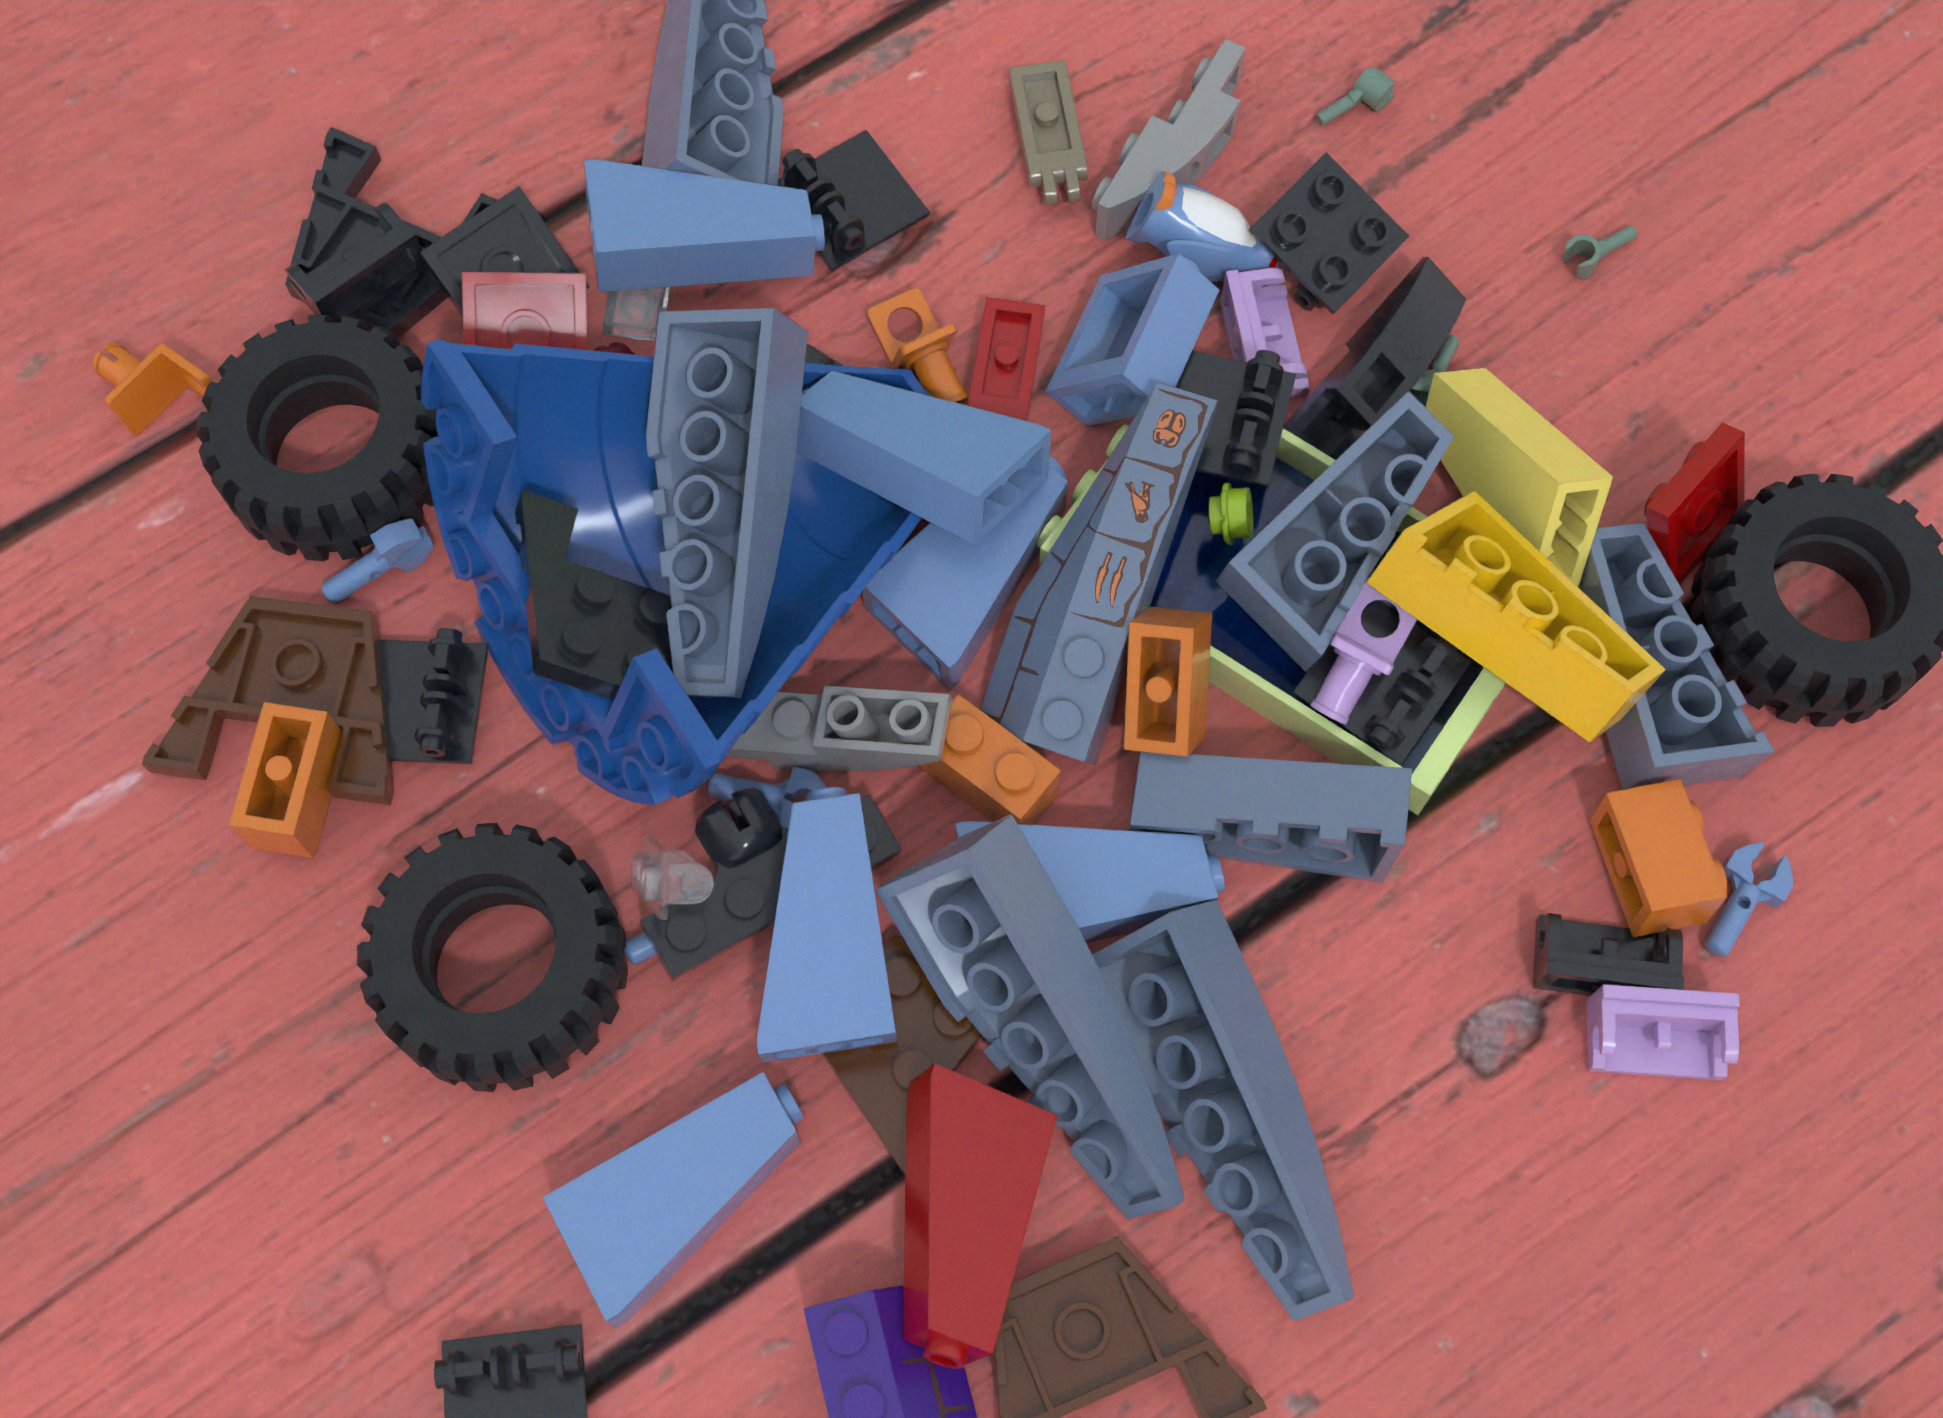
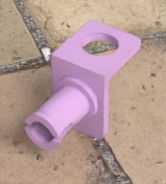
(1359, 657)

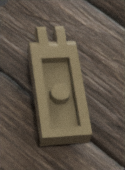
(1048, 129)

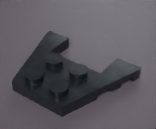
(341, 219)
(580, 618)

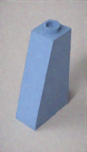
(694, 228)
(924, 452)
(948, 594)
(1120, 877)
(826, 950)
(665, 1196)

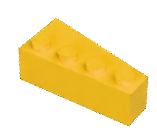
(1516, 615)

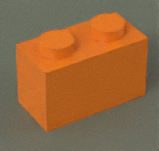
(1167, 681)
(993, 767)
(287, 780)
(1658, 857)

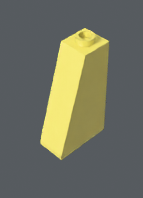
(1520, 466)

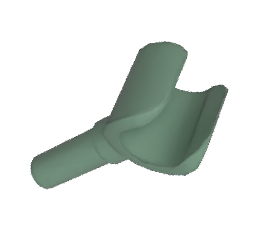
(1371, 87)
(1596, 249)
(1440, 364)

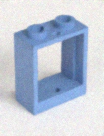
(1131, 337)

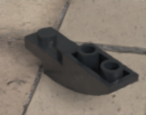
(1382, 362)

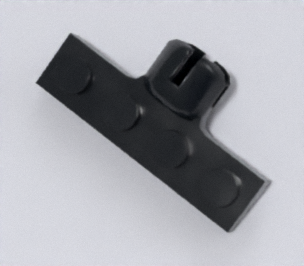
(745, 880)

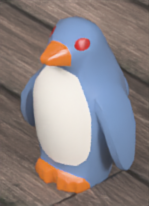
(1199, 228)

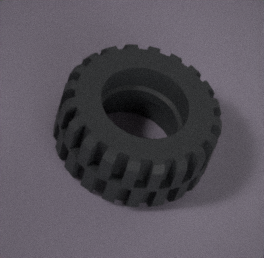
(278, 386)
(1864, 540)
(442, 893)

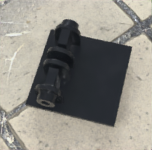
(856, 194)
(1328, 235)
(1248, 416)
(433, 697)
(1401, 705)
(515, 1375)

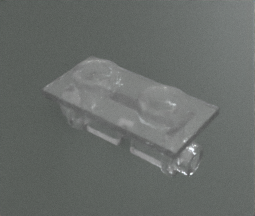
(668, 877)

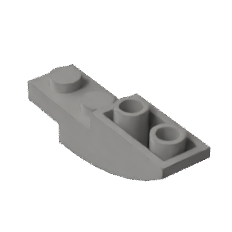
(1182, 145)
(848, 730)

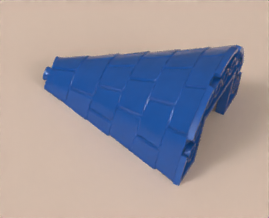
(577, 435)

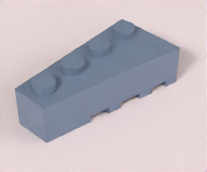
(1323, 546)
(1690, 717)
(1278, 811)

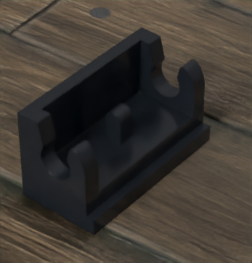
(362, 270)
(1586, 955)

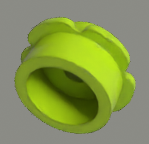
(1232, 514)

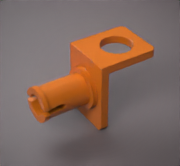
(924, 353)
(147, 385)

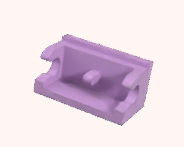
(1261, 320)
(1662, 1032)

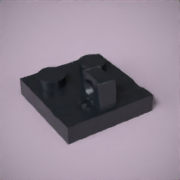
(497, 239)

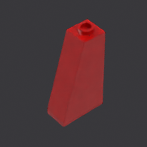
(967, 1209)

